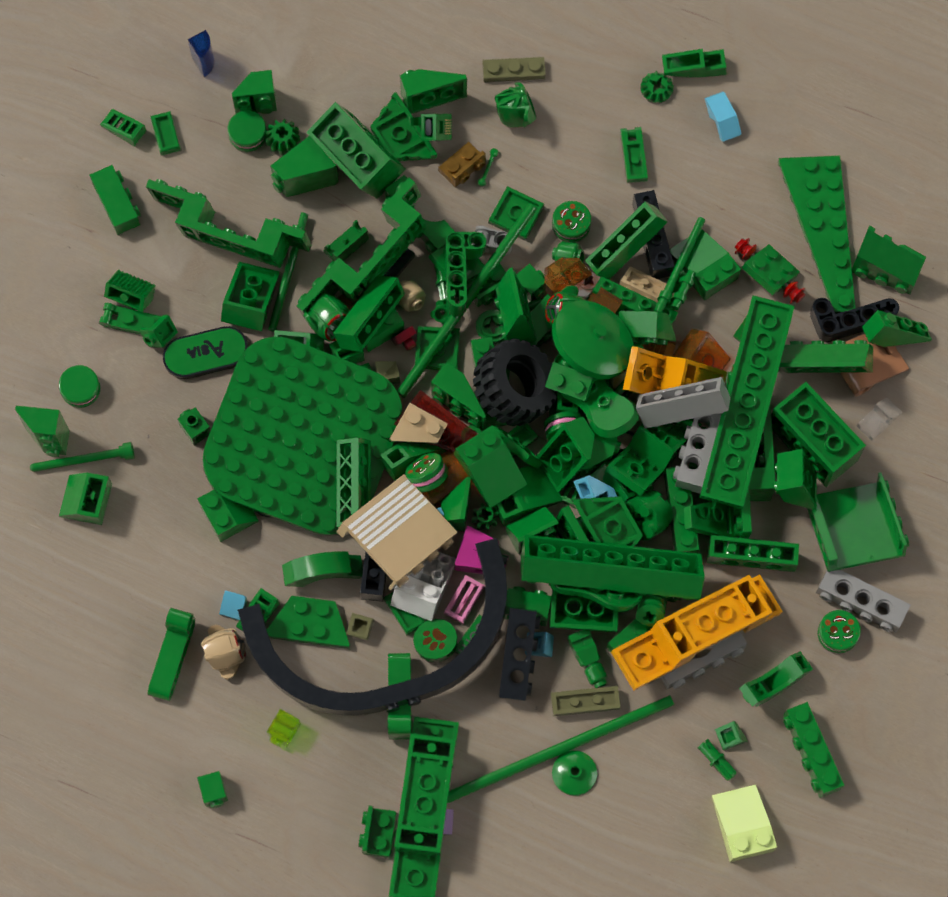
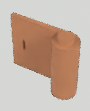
(886, 364)

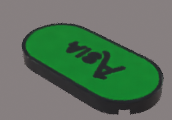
(204, 352)

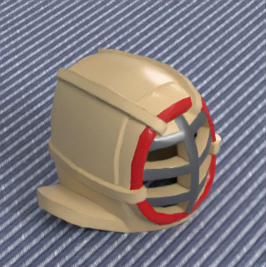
(224, 650)

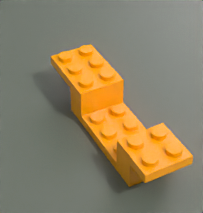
(694, 628)

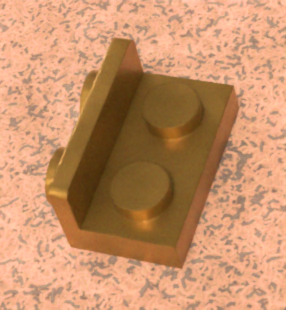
(462, 164)

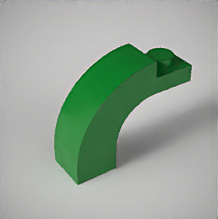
(322, 566)
(776, 680)

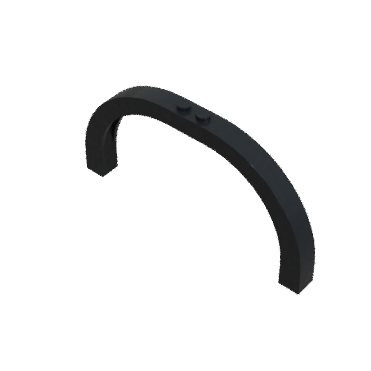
(402, 693)

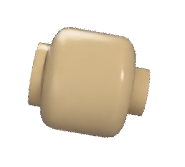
(414, 296)

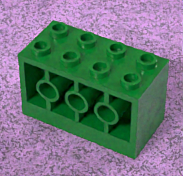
(356, 150)
(812, 425)

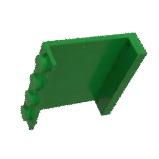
(858, 526)

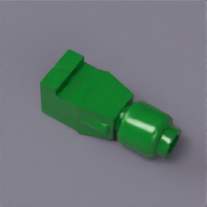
(588, 657)

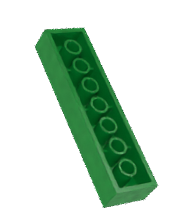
(612, 567)

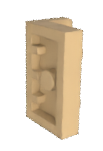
(642, 283)

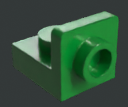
(159, 333)

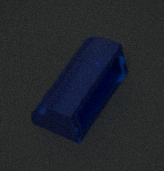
(202, 52)

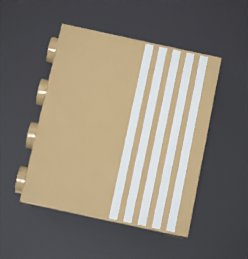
(400, 530)

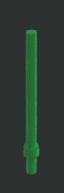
(286, 279)
(665, 295)

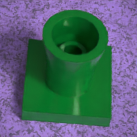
(571, 527)

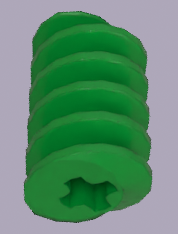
(651, 609)

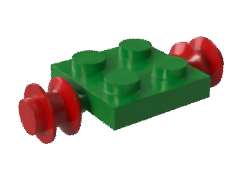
(770, 270)

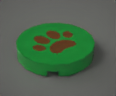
(435, 640)

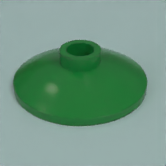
(570, 783)

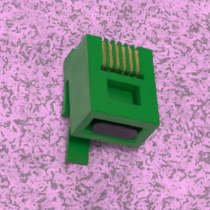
(434, 126)

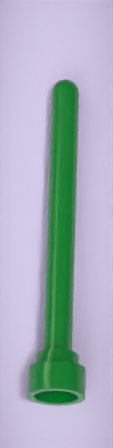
(125, 451)

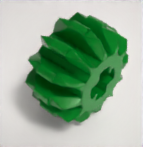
(289, 132)

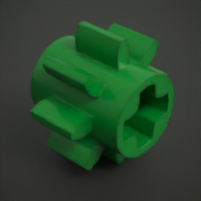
(480, 520)

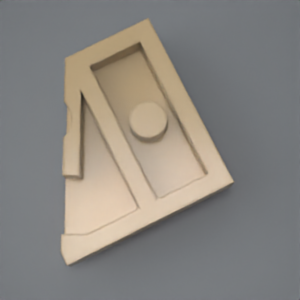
(418, 426)

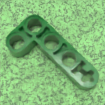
(458, 273)
(172, 653)
(399, 671)

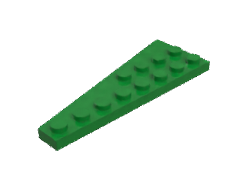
(820, 206)

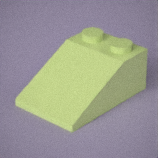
(744, 823)

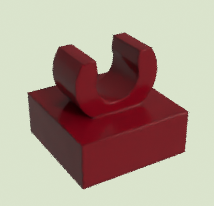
(405, 338)

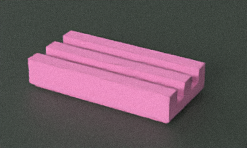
(455, 615)

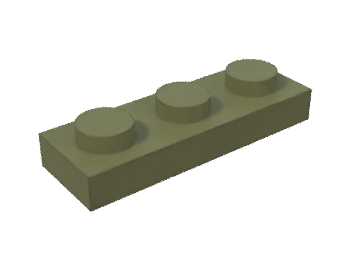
(513, 69)
(585, 701)

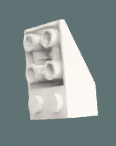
(425, 590)

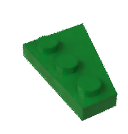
(710, 519)

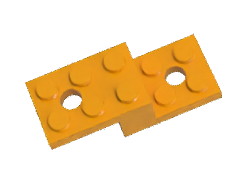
(664, 372)

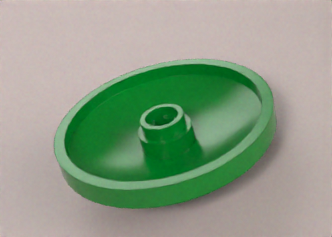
(592, 339)

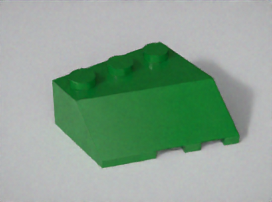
(887, 262)

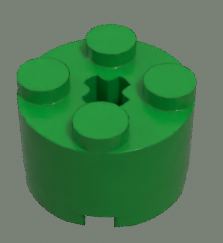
(650, 513)

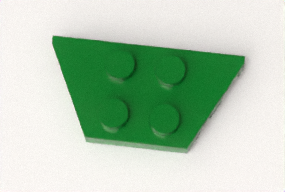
(397, 136)
(608, 520)
(310, 622)

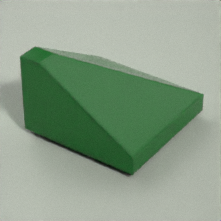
(730, 735)

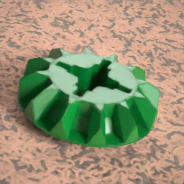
(658, 95)
(484, 321)

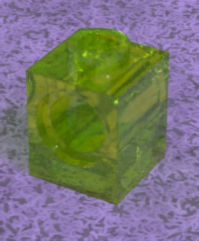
(283, 728)

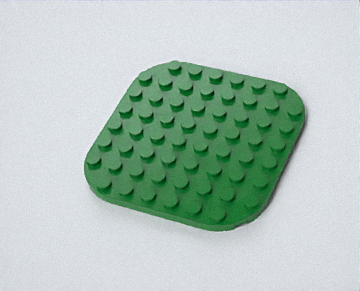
(282, 426)

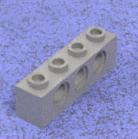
(689, 478)
(875, 598)

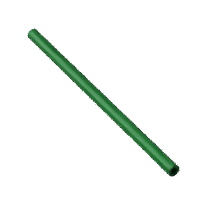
(472, 292)
(560, 748)

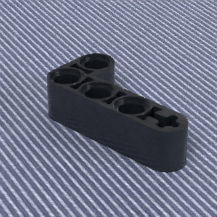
(855, 315)

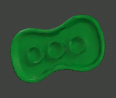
(606, 410)
(607, 598)

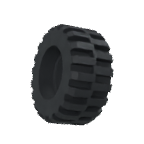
(497, 393)

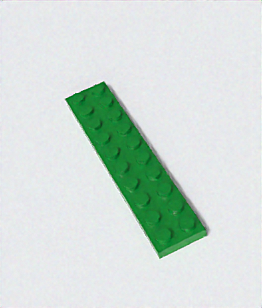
(750, 397)

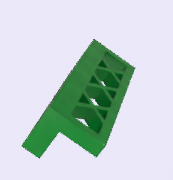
(359, 480)

